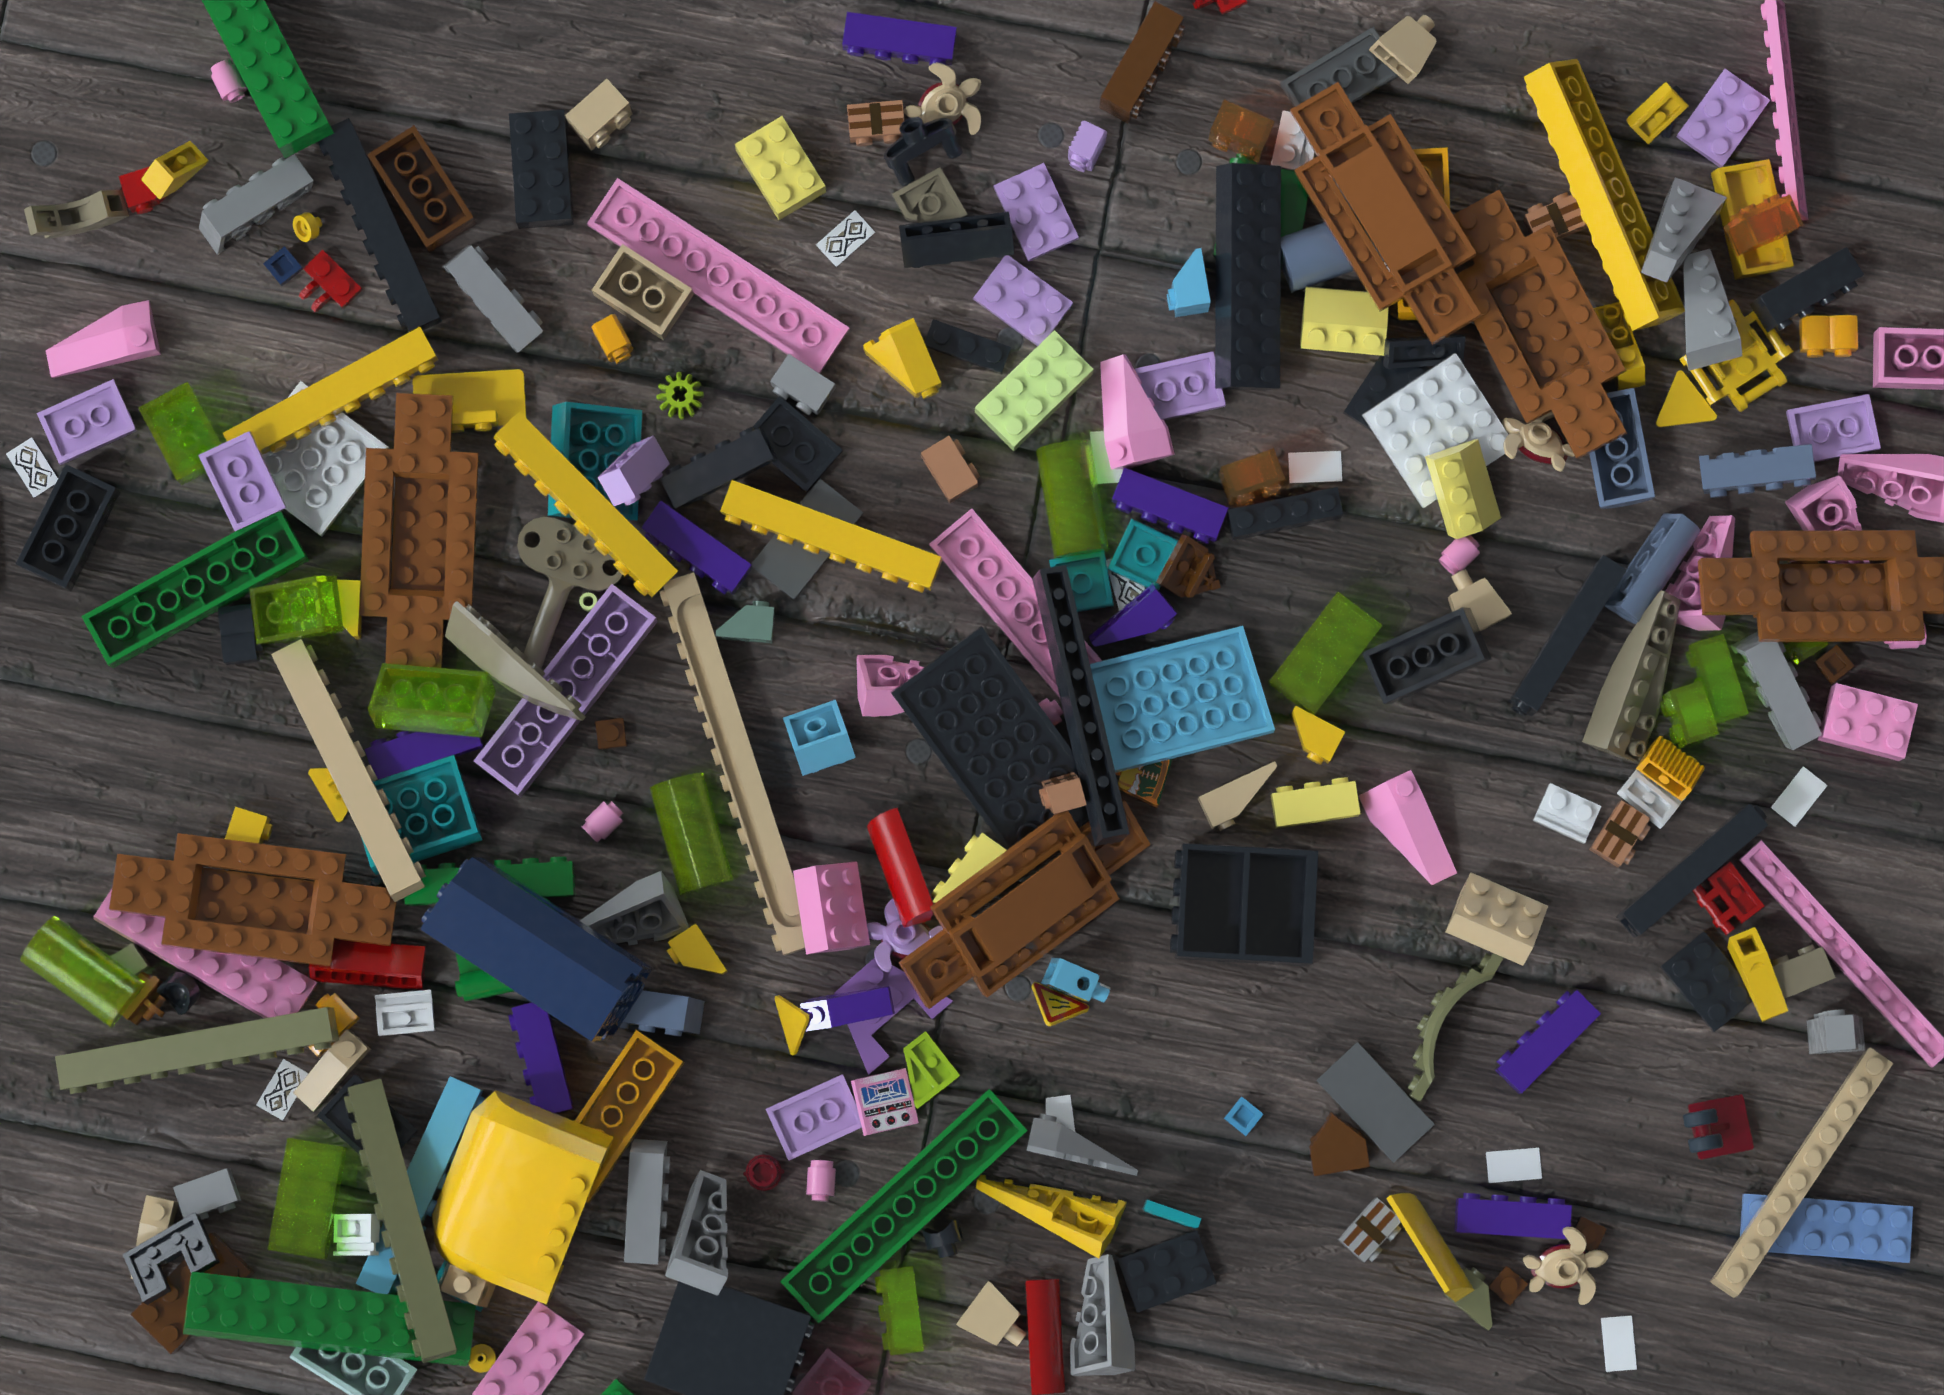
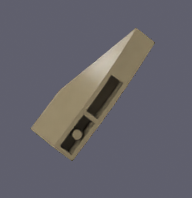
(507, 666)
(1635, 684)

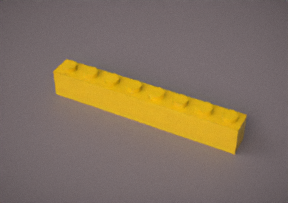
(338, 392)
(585, 505)
(831, 535)

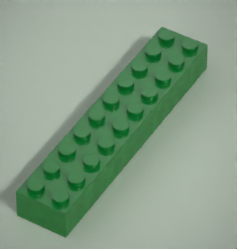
(903, 1206)
(313, 1317)

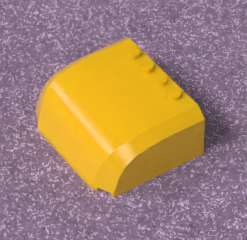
(517, 1194)

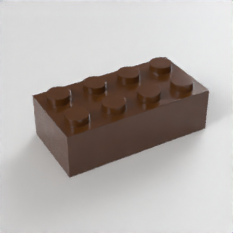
(1141, 62)
(422, 188)
(166, 1315)

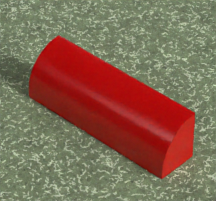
(900, 868)
(373, 965)
(1045, 1336)

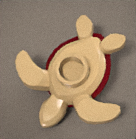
(948, 99)
(1536, 442)
(1566, 1266)

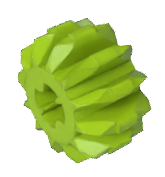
(690, 396)

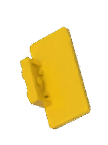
(479, 398)

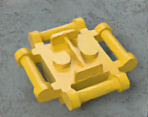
(1738, 371)

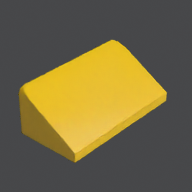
(1656, 113)

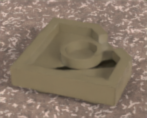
(929, 199)

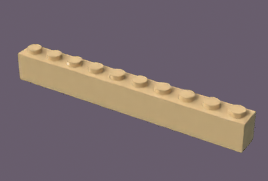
(348, 770)
(1801, 1172)

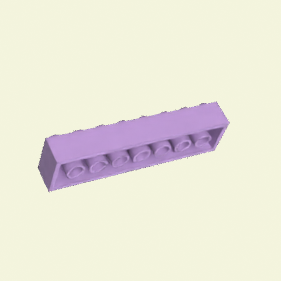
(584, 671)

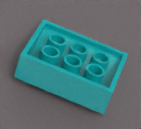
(592, 440)
(431, 809)

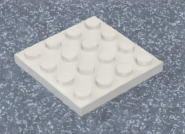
(1431, 416)
(321, 470)

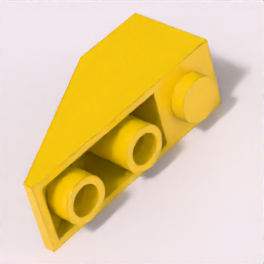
(1625, 345)
(1757, 973)

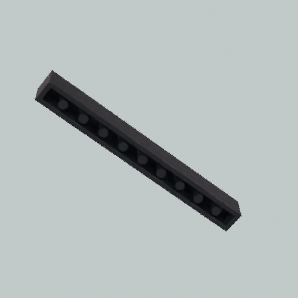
(1080, 705)

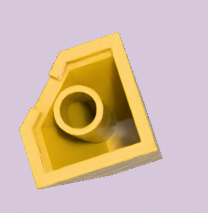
(905, 359)

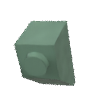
(750, 624)

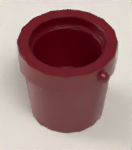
(763, 1172)

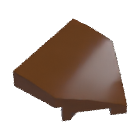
(1189, 569)
(1337, 1148)

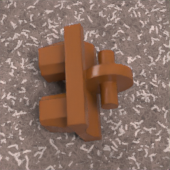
(147, 1001)

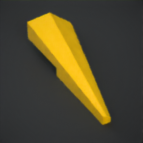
(1074, 1218)

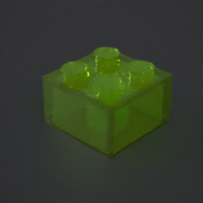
(1689, 715)

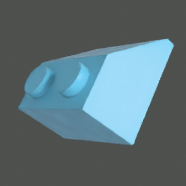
(1190, 288)
(819, 737)

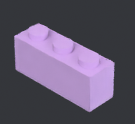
(634, 471)

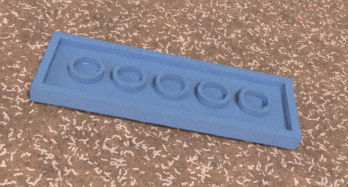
(1841, 1229)

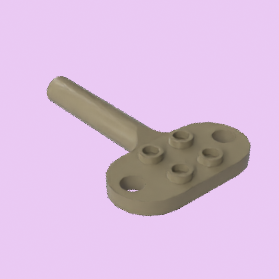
(568, 562)

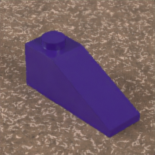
(1139, 617)
(848, 1007)

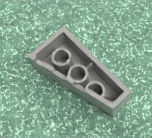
(254, 202)
(1681, 224)
(493, 297)
(1708, 316)
(1779, 690)
(1835, 1033)
(645, 1201)
(700, 1242)

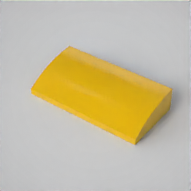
(1745, 186)
(1431, 1245)

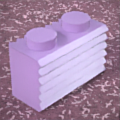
(1086, 146)

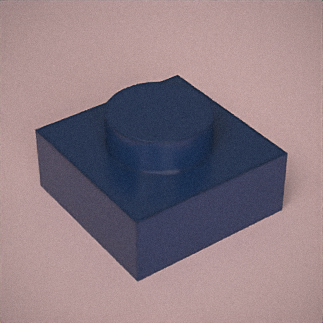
(283, 266)

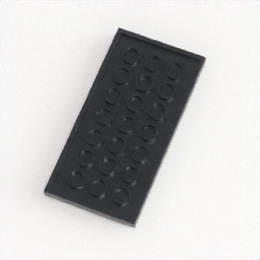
(989, 735)

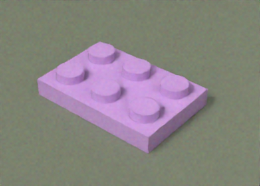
(1723, 118)
(1036, 212)
(1023, 300)
(1182, 386)
(86, 422)
(1835, 427)
(242, 481)
(815, 1117)

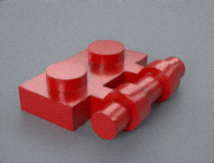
(1734, 892)

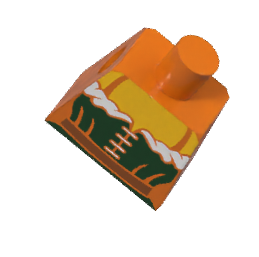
(1145, 781)

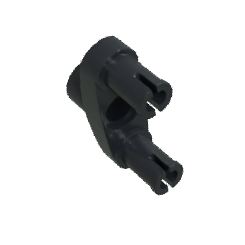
(918, 139)

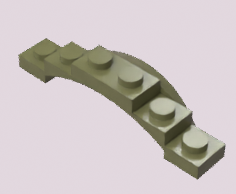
(1430, 1025)

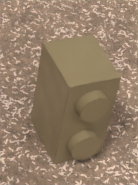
(1802, 971)

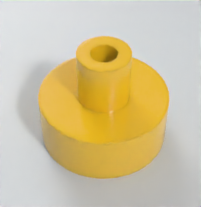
(306, 226)
(488, 1355)

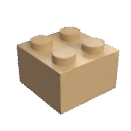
(599, 115)

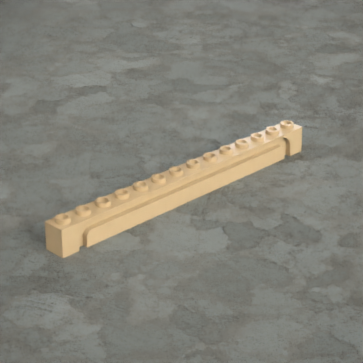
(737, 760)

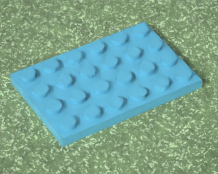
(1181, 699)

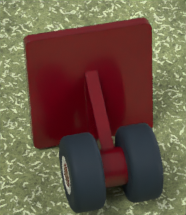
(1719, 1127)

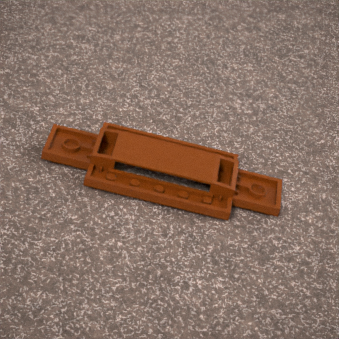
(1394, 206)
(1549, 321)
(430, 530)
(1827, 599)
(253, 911)
(1028, 918)

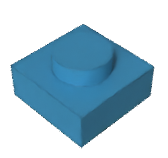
(1243, 1116)

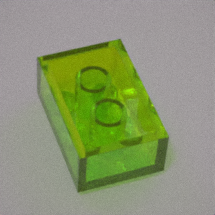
(181, 430)
(296, 609)

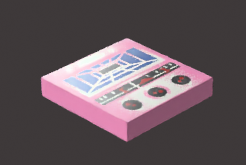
(884, 1102)

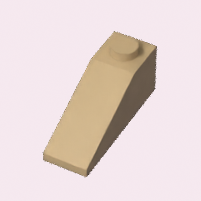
(1230, 799)
(331, 1069)
(156, 1217)

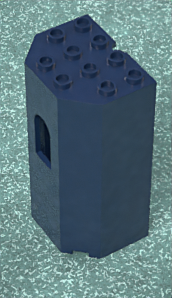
(536, 949)

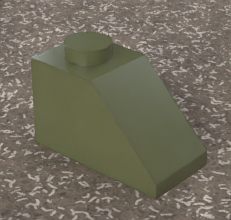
(1477, 1302)

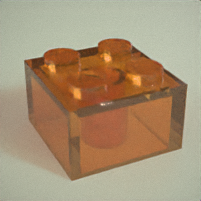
(1240, 131)
(1762, 224)
(1252, 477)

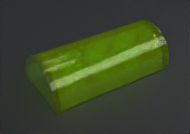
(1072, 498)
(691, 833)
(81, 971)

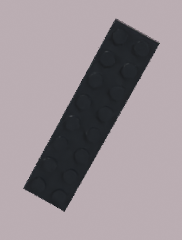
(1248, 277)

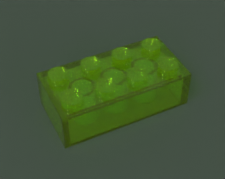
(1325, 654)
(431, 700)
(307, 1198)

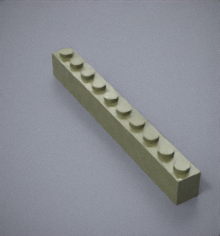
(196, 1049)
(401, 1220)

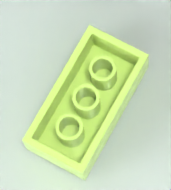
(1034, 390)

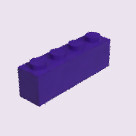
(898, 39)
(1169, 505)
(697, 548)
(416, 749)
(1547, 1041)
(542, 1058)
(1512, 1218)

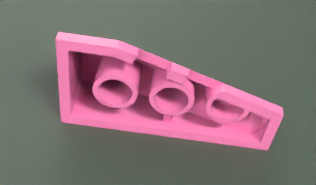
(111, 340)
(1131, 424)
(1901, 479)
(1826, 508)
(1712, 542)
(877, 678)
(1406, 821)

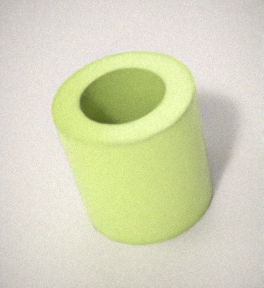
(584, 597)

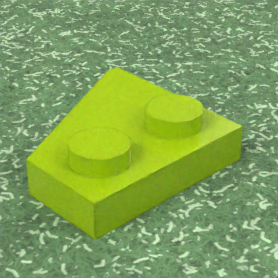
(927, 1069)

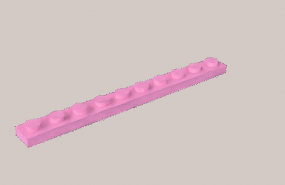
(1845, 953)

